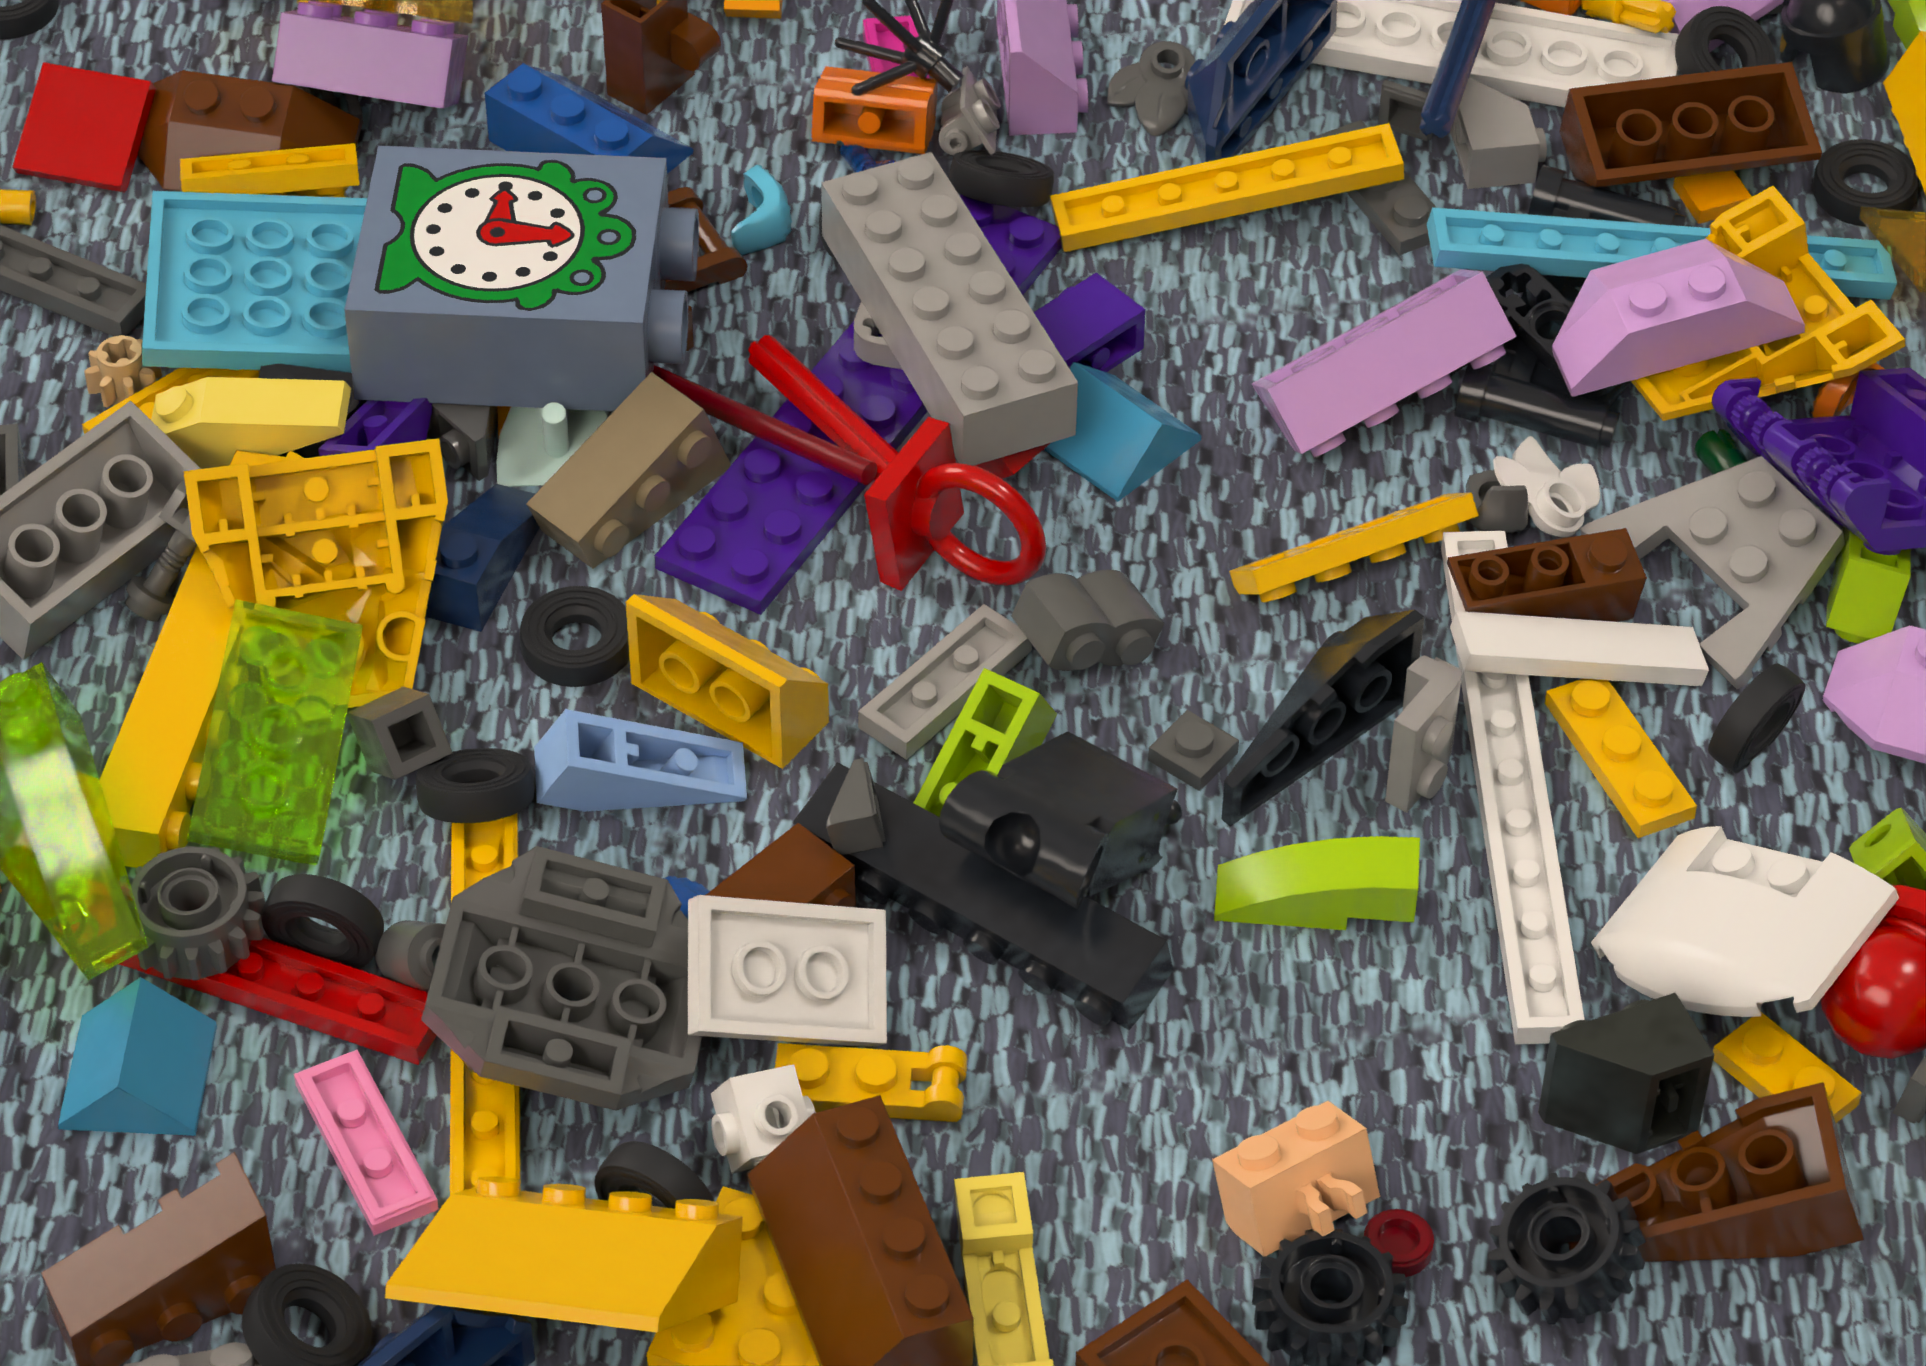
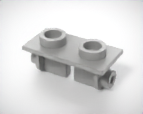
(969, 116)

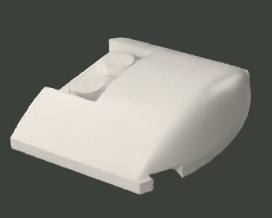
(1741, 925)

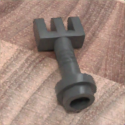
(150, 595)

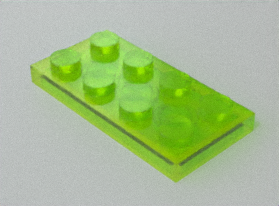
(275, 733)

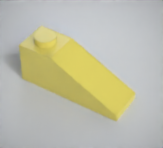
(250, 414)

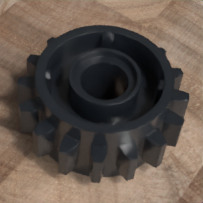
(1335, 1269)
(1578, 1280)

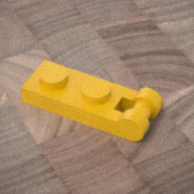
(847, 1075)

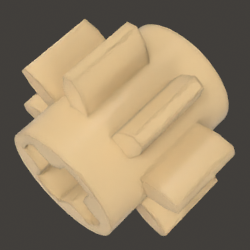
(118, 370)

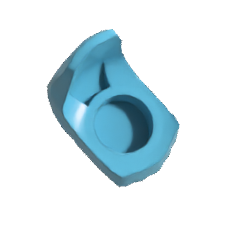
(772, 216)

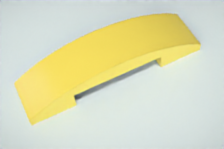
(1000, 1270)

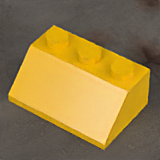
(724, 678)

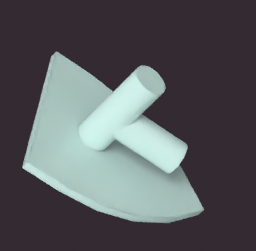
(540, 441)

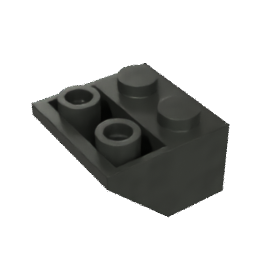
(1628, 1076)

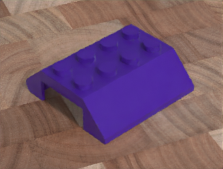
(1854, 466)

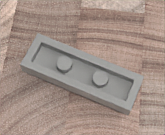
(940, 682)

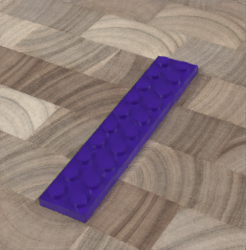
(779, 506)

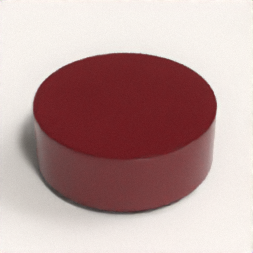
(1404, 1237)

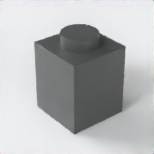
(399, 732)

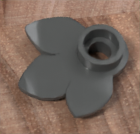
(1152, 89)

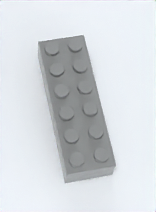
(949, 309)

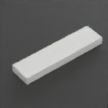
(1578, 648)

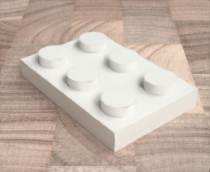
(786, 971)

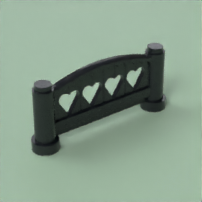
(1522, 386)

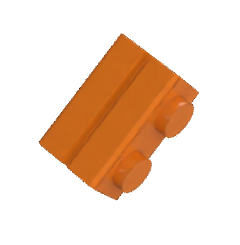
(886, 118)

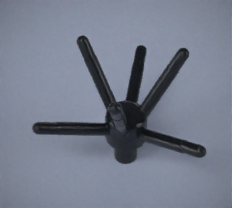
(921, 55)

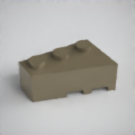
(630, 473)

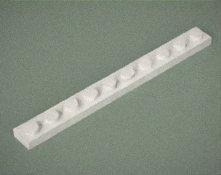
(1517, 834)

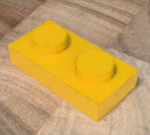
(1774, 1062)

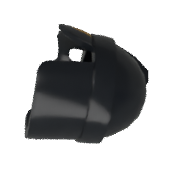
(1842, 40)

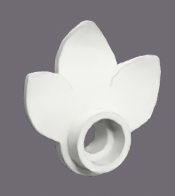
(1554, 496)

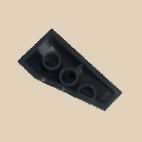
(1335, 700)

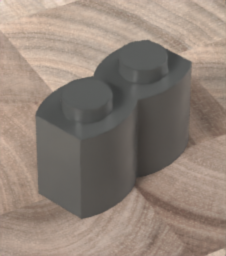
(1087, 620)

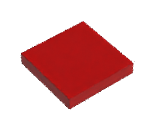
(84, 127)

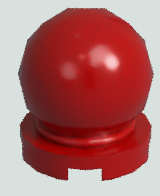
(1882, 991)

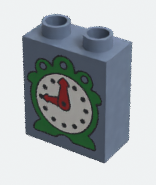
(517, 278)

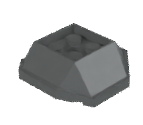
(567, 981)

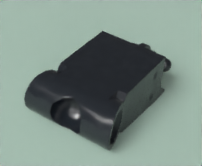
(1063, 818)

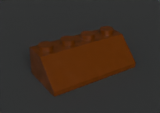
(1687, 125)
(861, 1244)

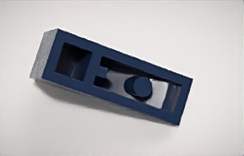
(479, 556)

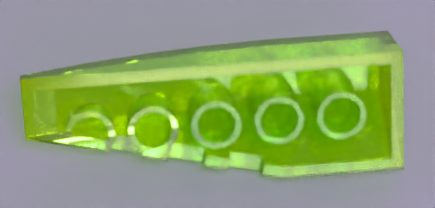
(58, 827)

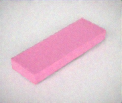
(366, 1142)

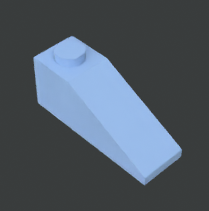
(623, 764)

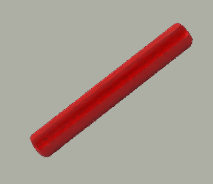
(819, 402)

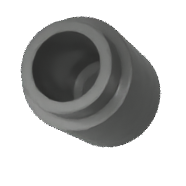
(410, 952)

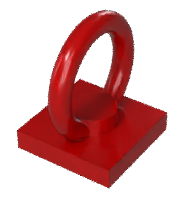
(921, 501)

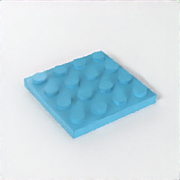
(249, 280)

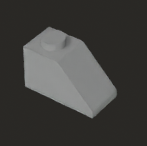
(1496, 138)

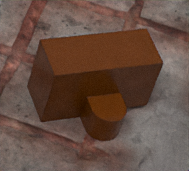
(652, 49)

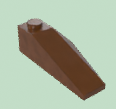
(1750, 1188)

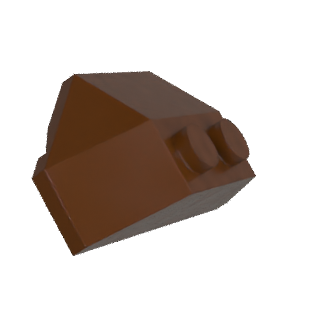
(233, 115)

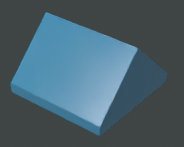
(1119, 434)
(139, 1065)

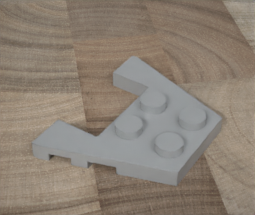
(1751, 539)

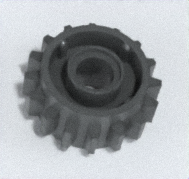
(197, 911)

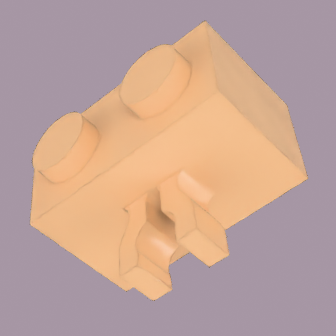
(1297, 1178)

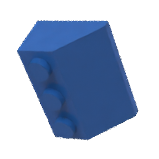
(555, 115)

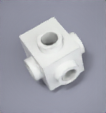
(757, 1114)

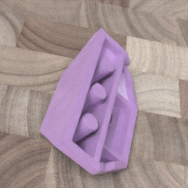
(1669, 314)
(1882, 692)

